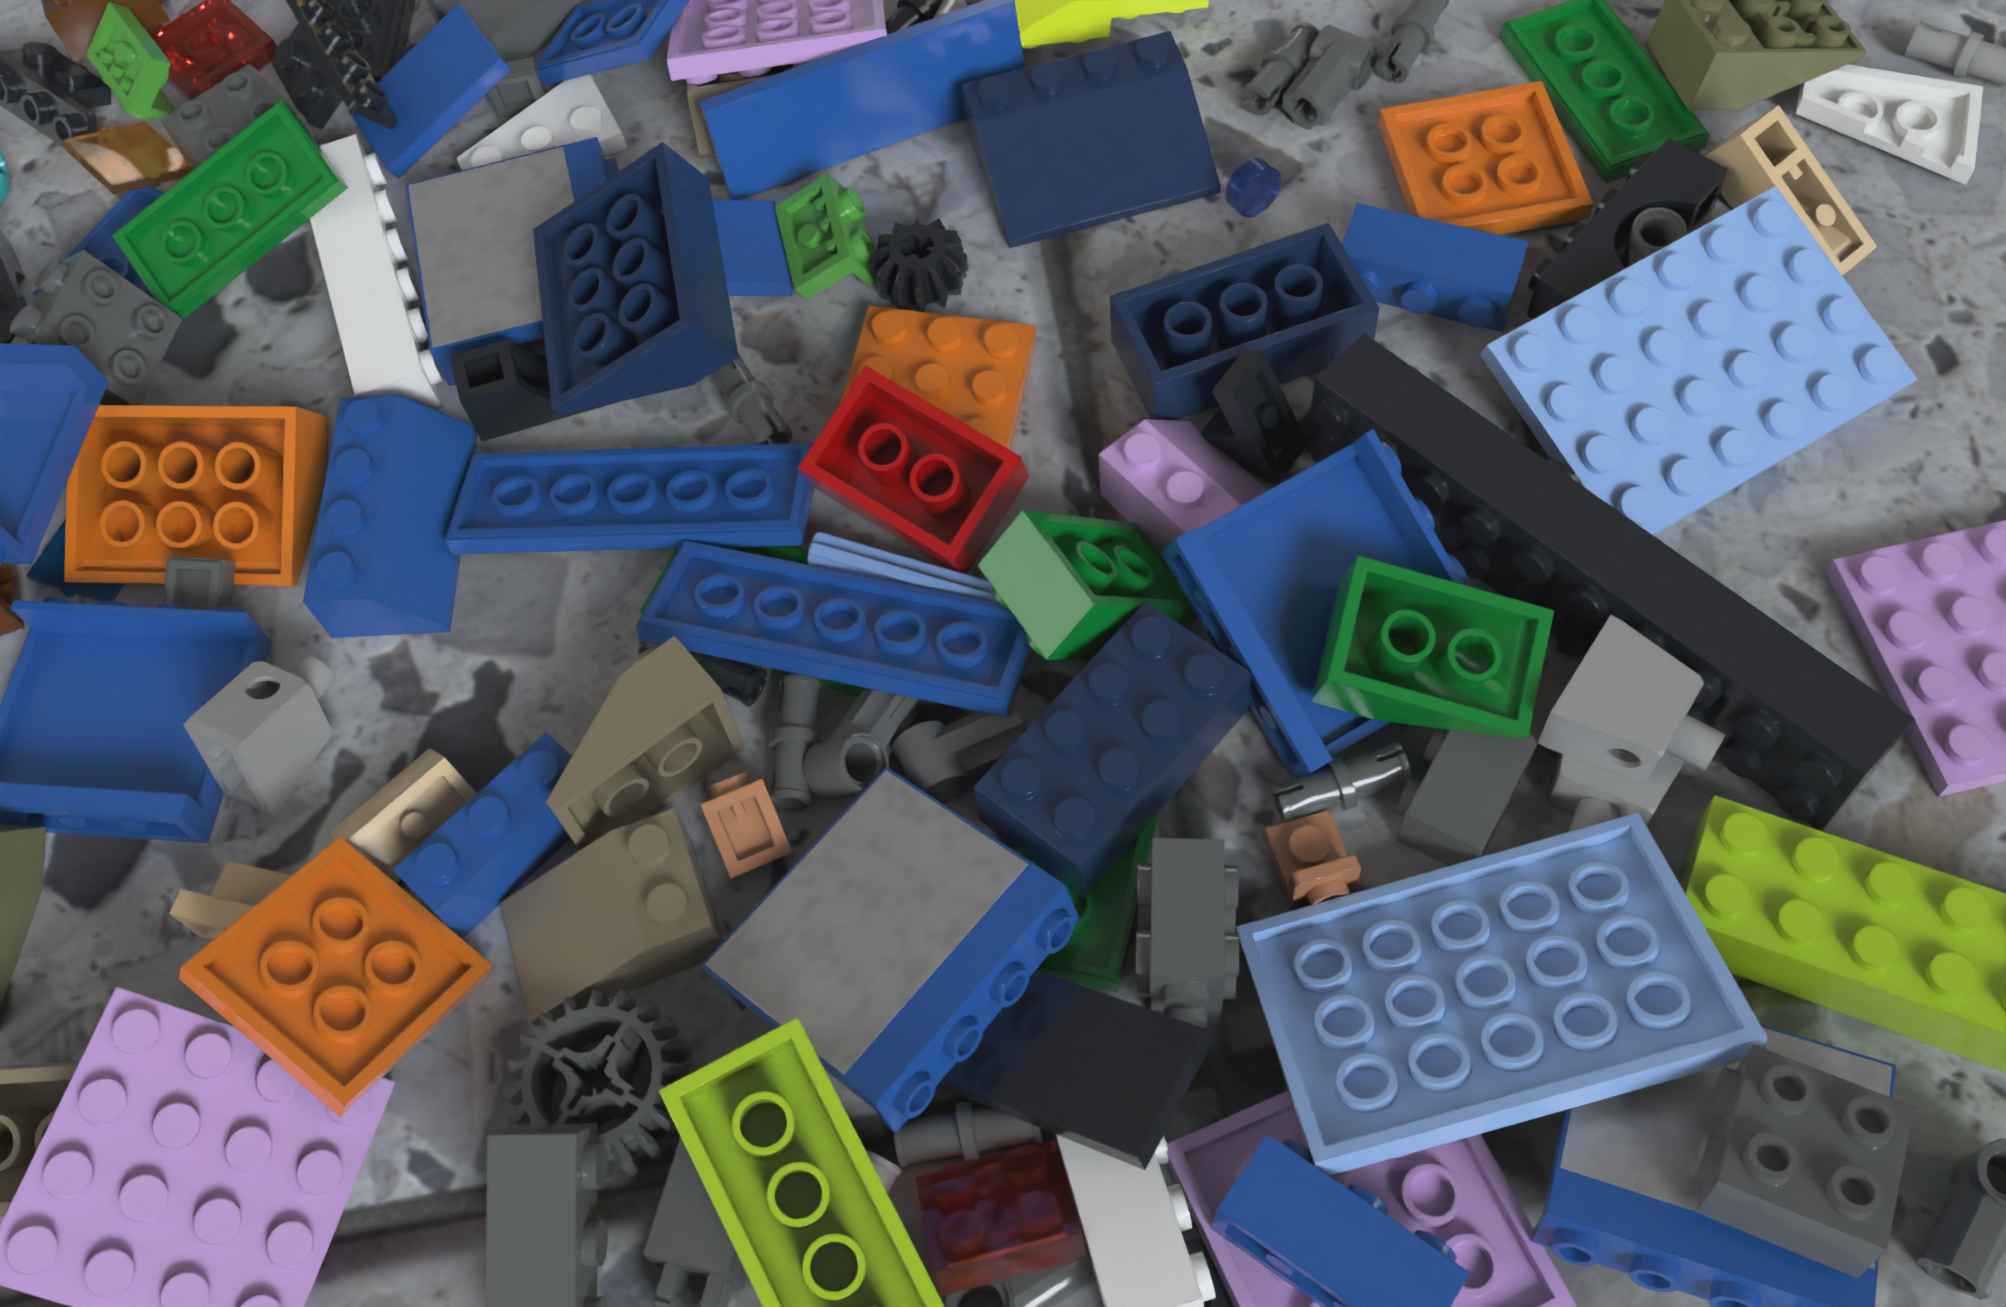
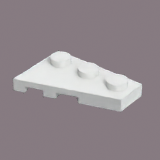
(1901, 114)
(558, 118)

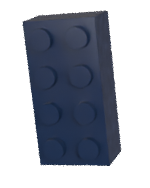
(1286, 298)
(1113, 748)

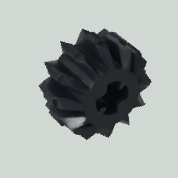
(919, 264)

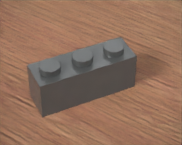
(1468, 787)
(544, 1216)

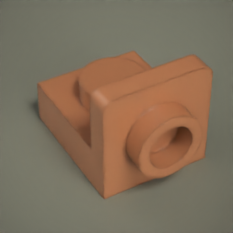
(745, 824)
(1311, 860)

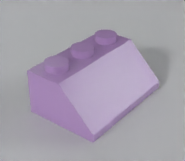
(1171, 479)

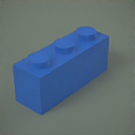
(1435, 266)
(491, 841)
(1330, 1237)

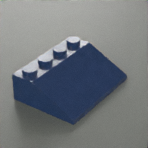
(1090, 139)
(634, 286)

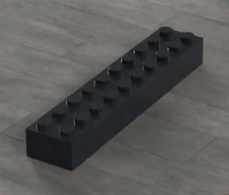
(1546, 540)

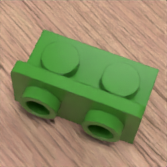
(130, 63)
(825, 236)

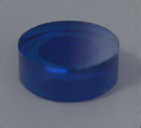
(1253, 187)

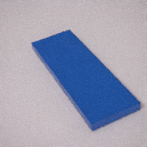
(858, 97)
(632, 499)
(839, 627)

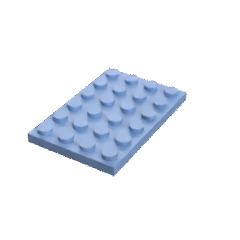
(1699, 365)
(1492, 994)

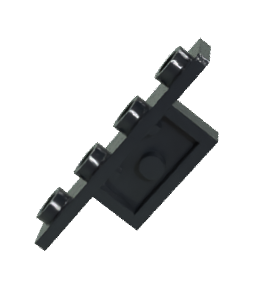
(324, 68)
(51, 91)

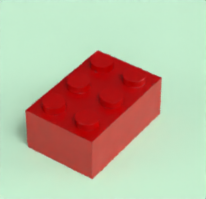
(914, 471)

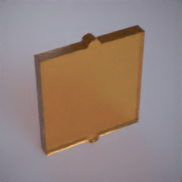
(128, 157)

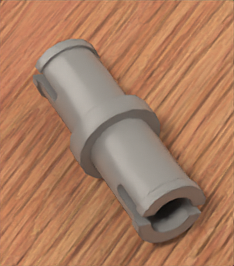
(1958, 52)

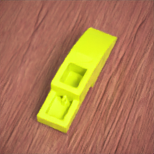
(1080, 20)

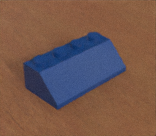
(385, 519)

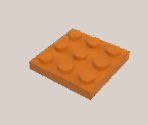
(1486, 160)
(954, 362)
(336, 974)

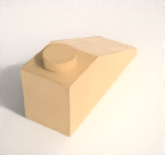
(1773, 154)

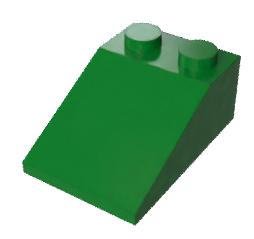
(1078, 580)
(1431, 652)

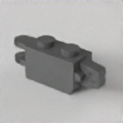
(691, 1240)

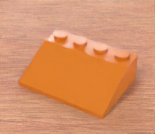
(195, 486)

